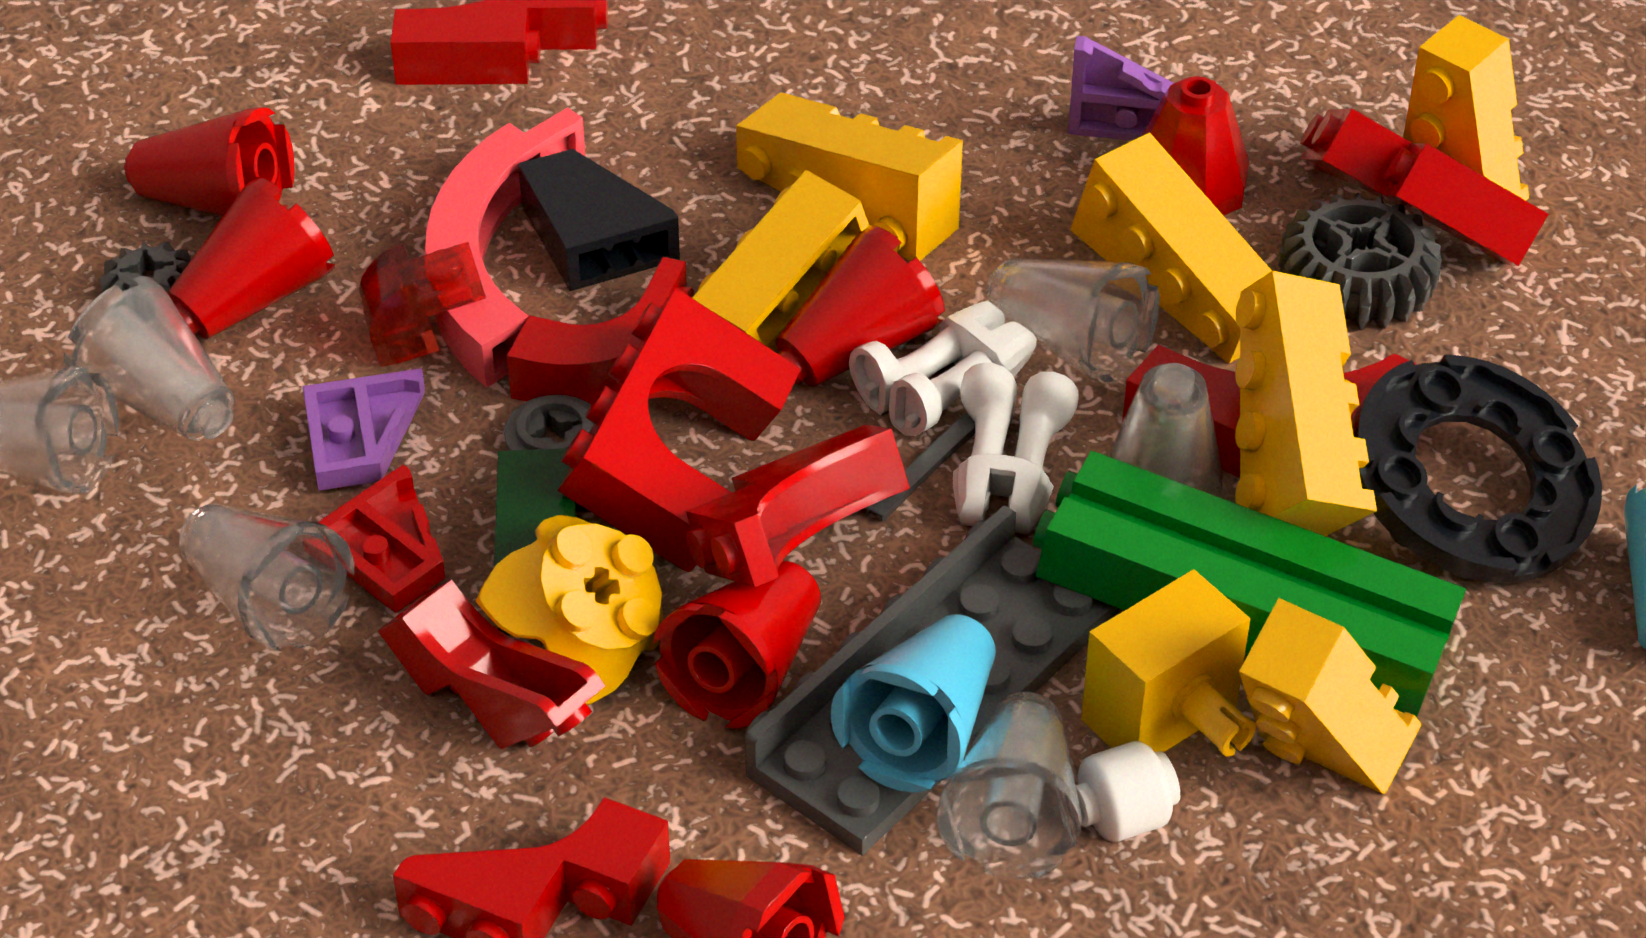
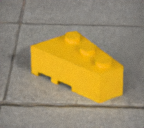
(1465, 101)
(783, 258)
(1318, 701)

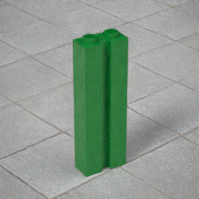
(1135, 532)

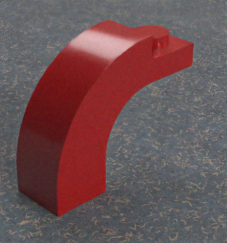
(576, 358)

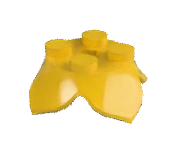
(581, 595)

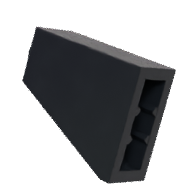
(594, 219)

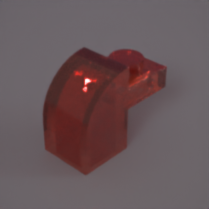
(404, 293)

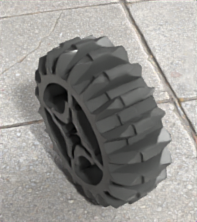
(1371, 249)

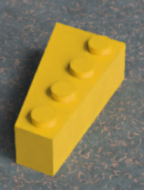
(898, 175)
(1153, 215)
(1298, 406)

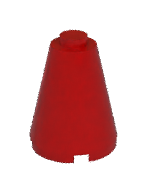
(212, 161)
(250, 261)
(860, 300)
(736, 645)

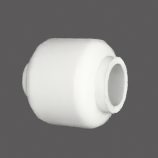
(1127, 791)

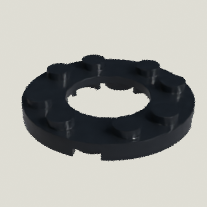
(1540, 431)

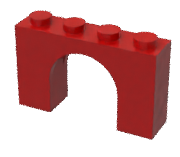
(624, 466)

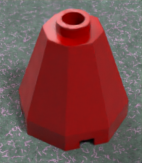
(1204, 139)
(749, 900)

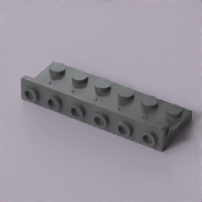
(984, 578)

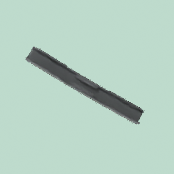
(927, 463)

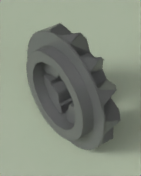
(163, 260)
(528, 423)

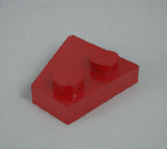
(389, 540)

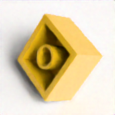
(1169, 670)

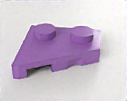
(1111, 93)
(360, 425)

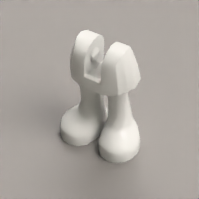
(964, 338)
(990, 400)

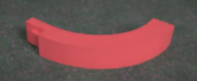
(470, 210)

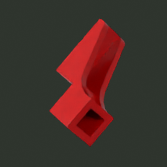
(505, 682)
(518, 893)

